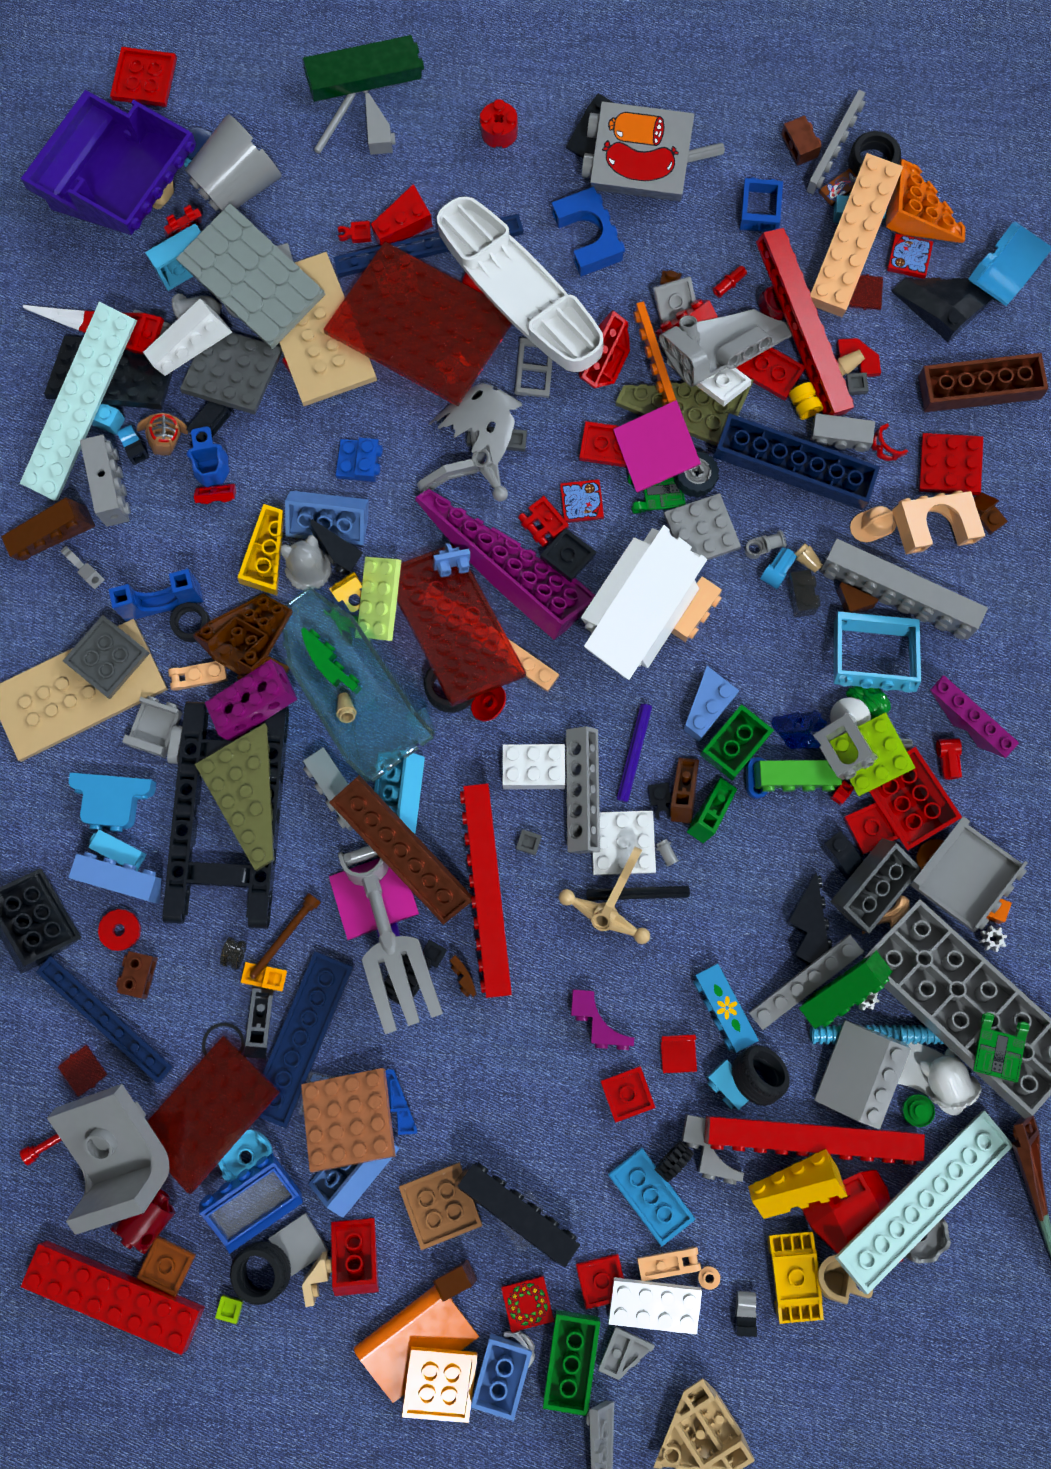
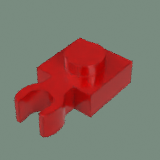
(359, 232)

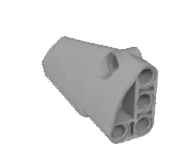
(724, 342)

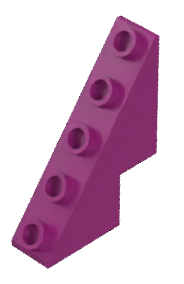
(971, 718)

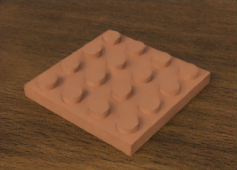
(348, 1120)

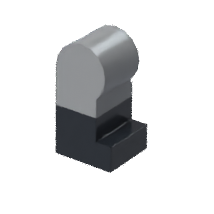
(745, 1314)

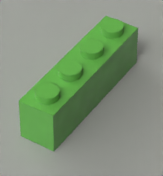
(795, 774)

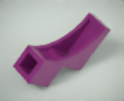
(601, 1034)

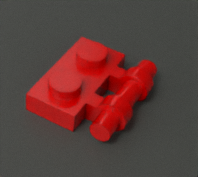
(547, 516)

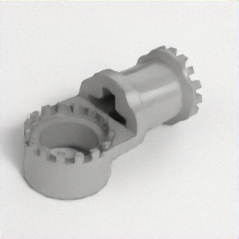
(765, 544)

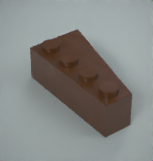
(48, 529)

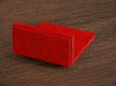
(678, 1053)

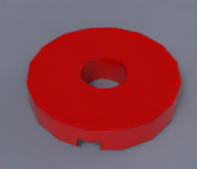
(107, 930)

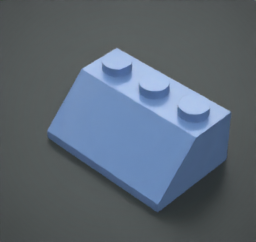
(501, 1377)

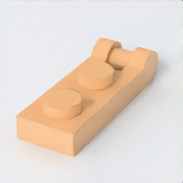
(197, 675)
(668, 1264)

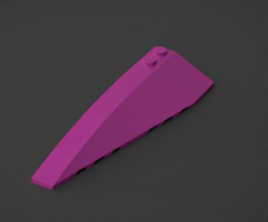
(515, 572)

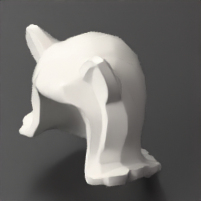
(951, 1082)

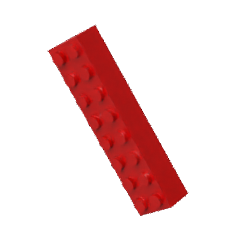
(112, 1297)

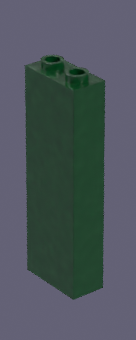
(363, 68)

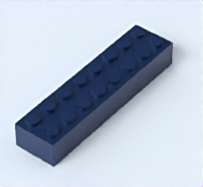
(796, 462)

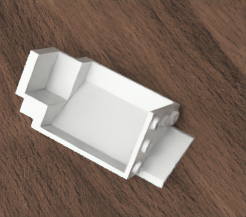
(642, 601)

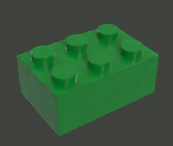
(736, 742)

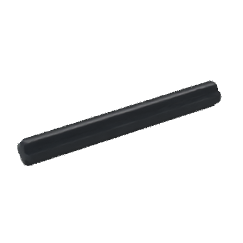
(640, 893)

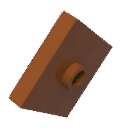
(166, 1266)

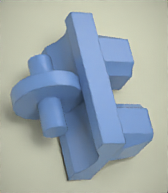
(451, 558)

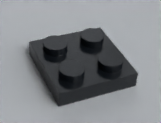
(568, 555)

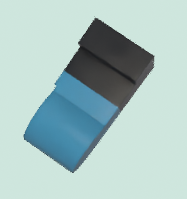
(132, 445)

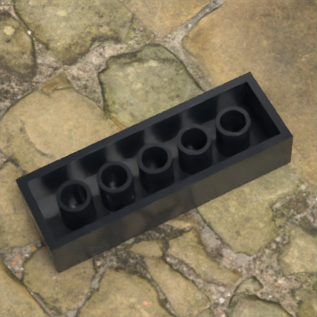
(516, 1214)

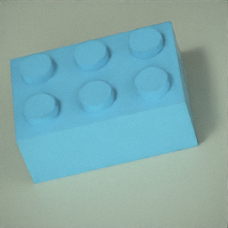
(164, 257)

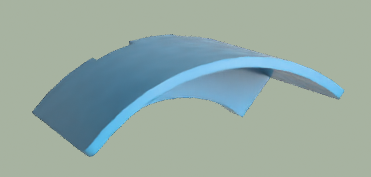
(1011, 265)

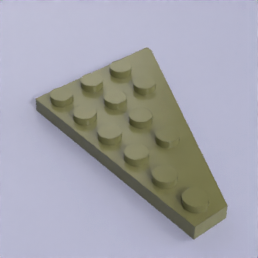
(700, 411)
(241, 787)

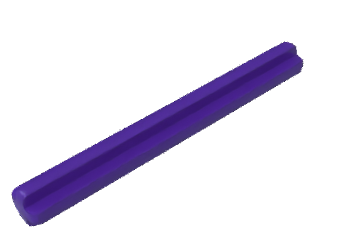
(634, 753)

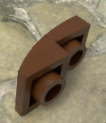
(467, 984)

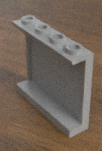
(968, 876)

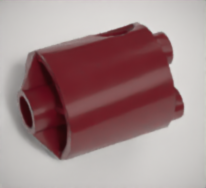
(146, 1227)

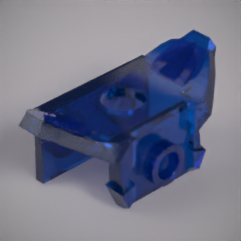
(799, 736)

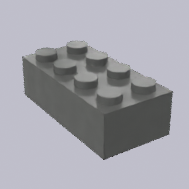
(876, 885)

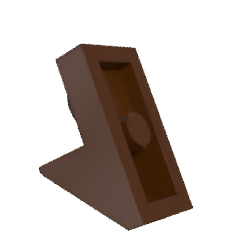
(989, 514)

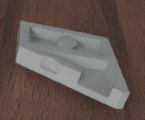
(623, 1353)

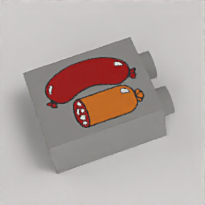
(639, 150)

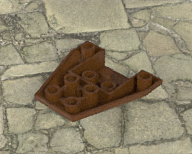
(244, 634)

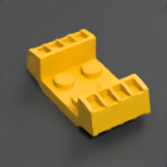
(795, 1277)

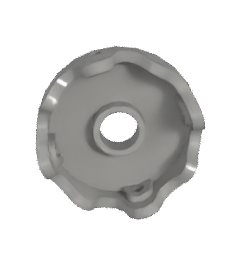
(932, 1245)

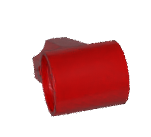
(949, 753)

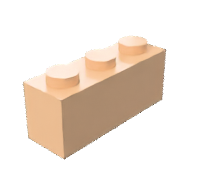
(697, 611)

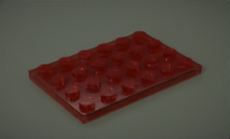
(210, 1112)

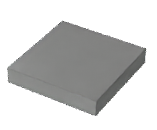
(673, 298)
(300, 1243)

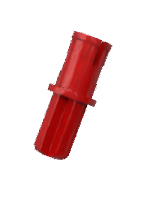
(729, 281)

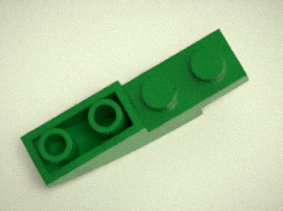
(323, 656)

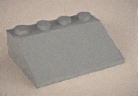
(862, 1074)

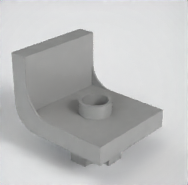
(116, 1153)

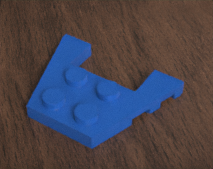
(398, 1104)

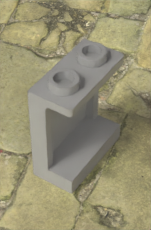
(153, 726)

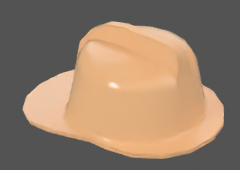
(873, 524)

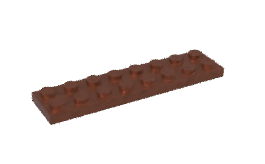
(401, 850)

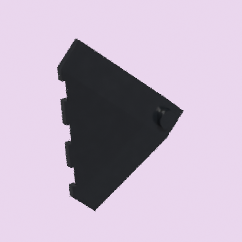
(943, 303)

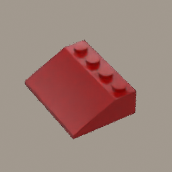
(916, 803)

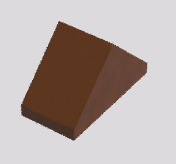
(855, 600)
(455, 1280)

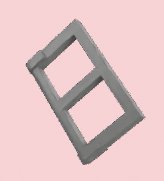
(529, 367)

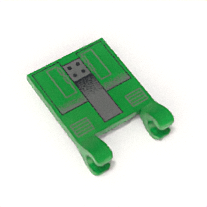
(659, 497)
(999, 1052)

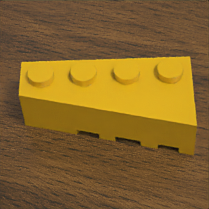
(263, 556)
(798, 1185)

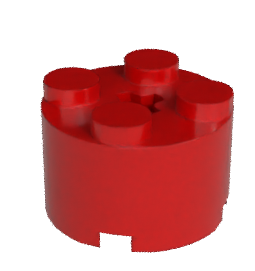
(499, 124)

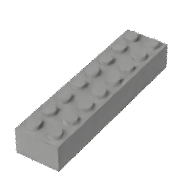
(903, 590)

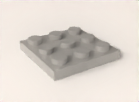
(704, 527)

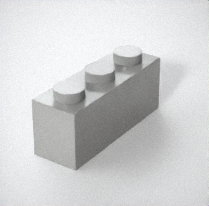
(842, 432)

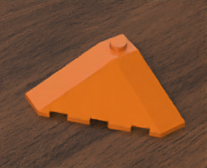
(917, 209)

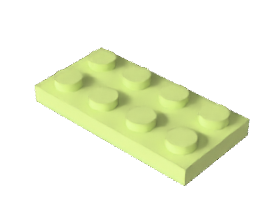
(379, 597)

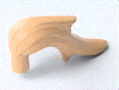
(897, 912)

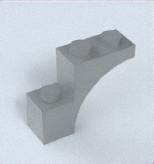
(709, 1163)

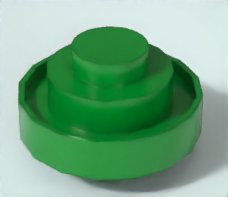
(918, 1110)

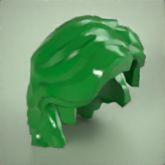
(873, 698)

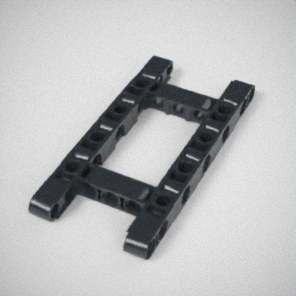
(184, 815)

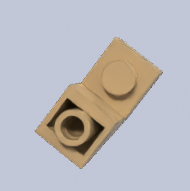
(318, 1273)

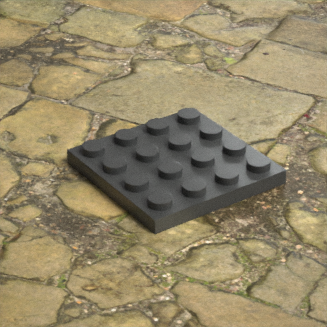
(233, 372)

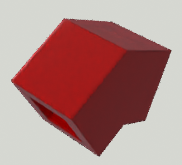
(842, 793)

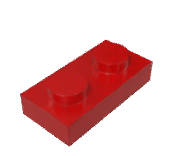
(221, 493)

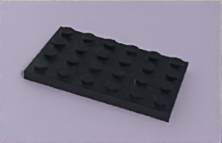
(132, 385)

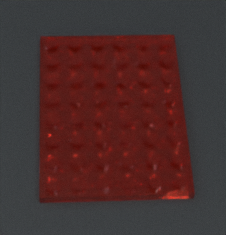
(419, 323)

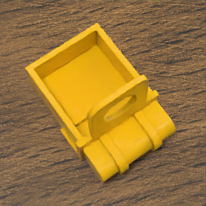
(345, 588)

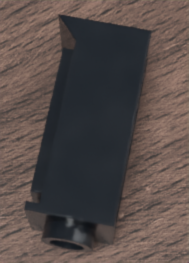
(211, 416)

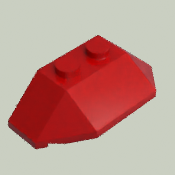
(615, 351)

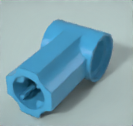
(776, 572)

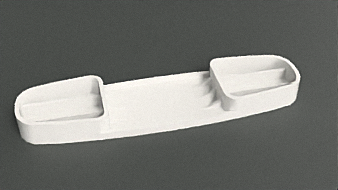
(519, 285)

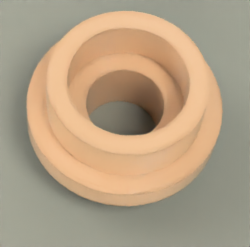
(702, 1275)

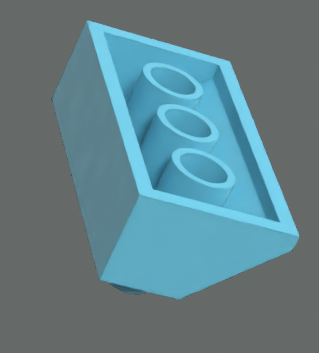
(402, 788)

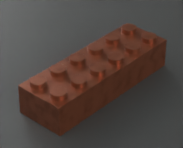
(983, 382)

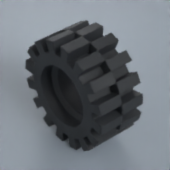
(674, 1161)

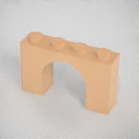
(957, 508)

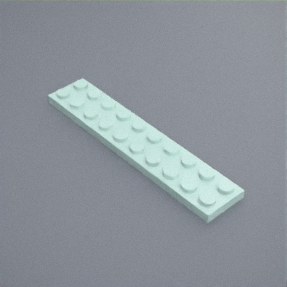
(78, 401)
(923, 1202)

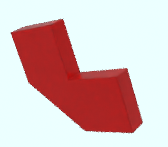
(870, 365)

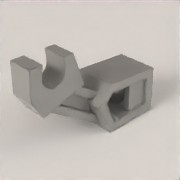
(85, 571)

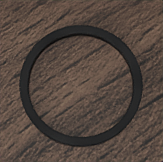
(218, 1025)

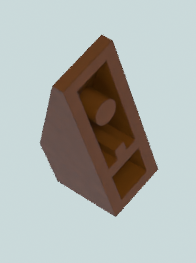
(684, 790)

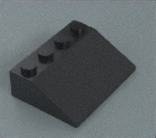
(34, 921)

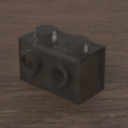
(802, 593)

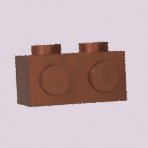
(801, 140)
(136, 975)

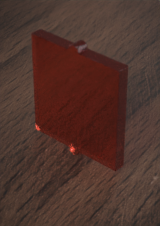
(867, 293)
(82, 1070)

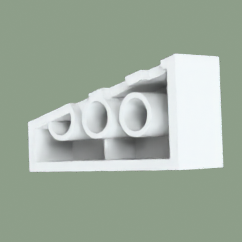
(187, 338)

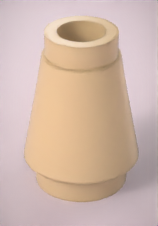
(850, 362)
(808, 558)
(345, 709)

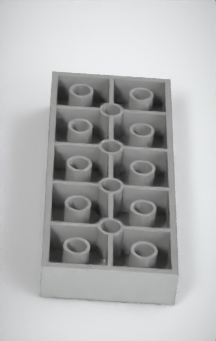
(951, 988)

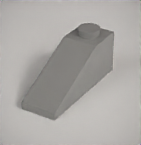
(379, 132)

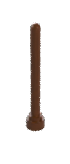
(309, 904)

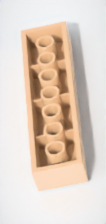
(855, 234)

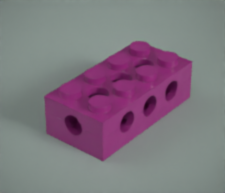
(250, 700)

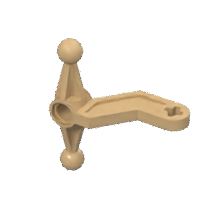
(605, 915)

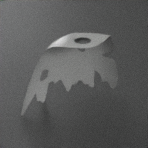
(478, 413)

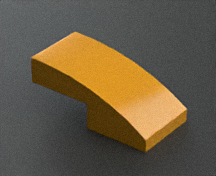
(269, 977)

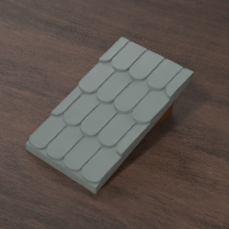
(251, 276)

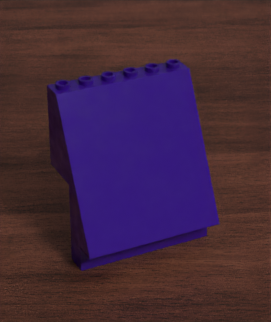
(108, 163)

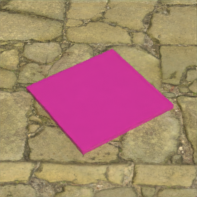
(657, 446)
(356, 907)

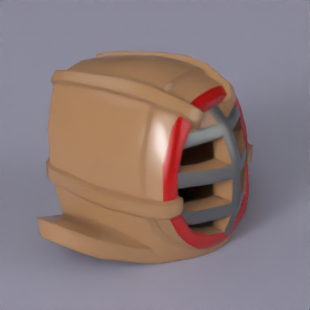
(162, 438)

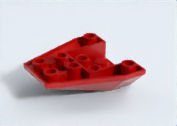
(845, 1217)

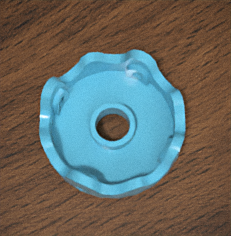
(250, 1141)

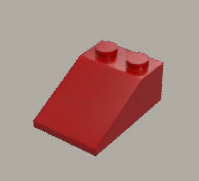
(354, 1257)

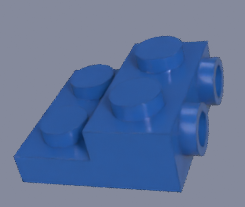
(359, 459)

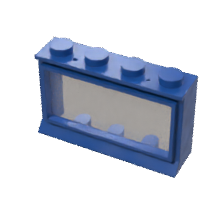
(250, 1202)

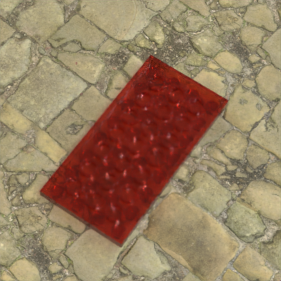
(456, 630)

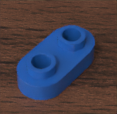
(750, 779)

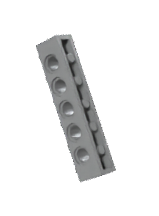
(582, 790)

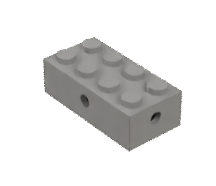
(105, 480)

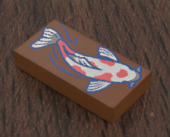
(839, 186)

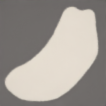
(914, 1077)

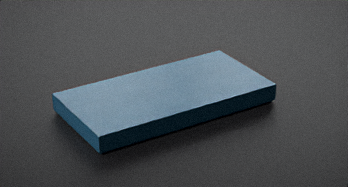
(651, 1197)

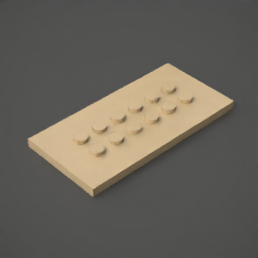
(317, 361)
(57, 703)

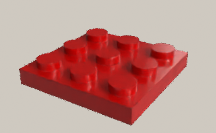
(143, 76)
(951, 463)

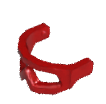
(879, 448)

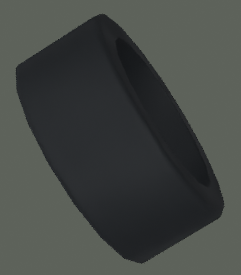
(181, 610)

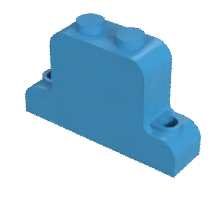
(110, 799)

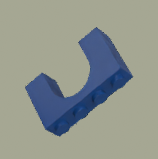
(588, 207)
(136, 605)

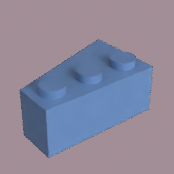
(709, 703)

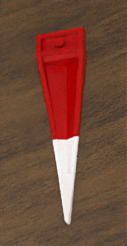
(143, 335)

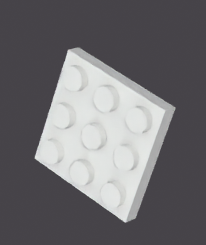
(619, 836)

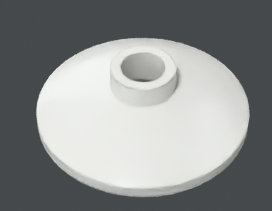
(852, 706)

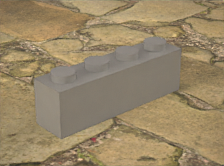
(328, 779)

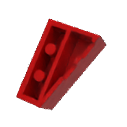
(402, 218)

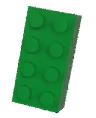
(846, 990)
(571, 1362)

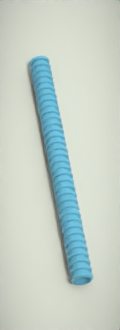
(904, 1034)

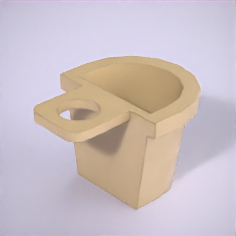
(836, 1282)

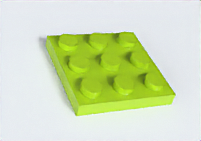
(886, 744)

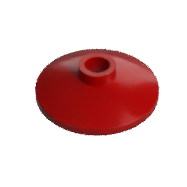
(489, 704)

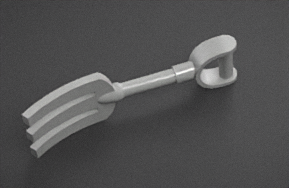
(390, 950)

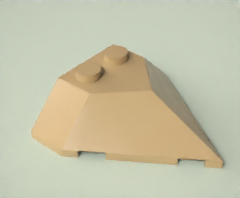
(703, 1434)

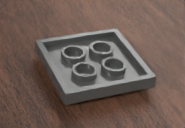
(106, 657)

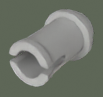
(667, 852)

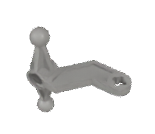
(468, 467)

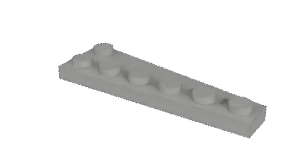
(601, 1435)

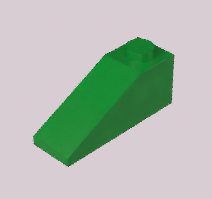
(712, 811)

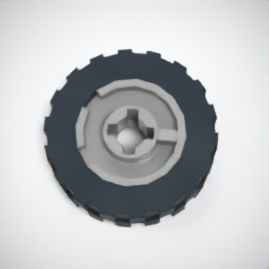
(706, 480)

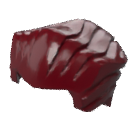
(770, 304)

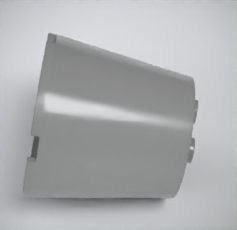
(231, 167)

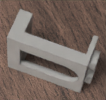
(865, 754)

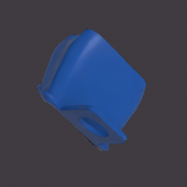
(208, 460)

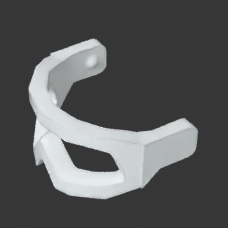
(519, 1336)

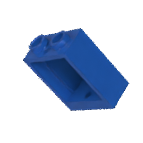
(761, 222)

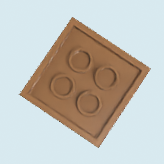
(438, 1207)

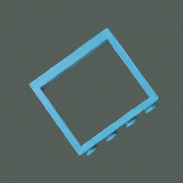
(878, 625)

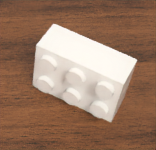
(534, 766)

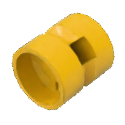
(805, 399)

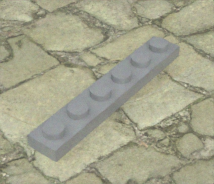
(834, 147)
(806, 981)

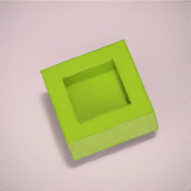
(229, 1309)

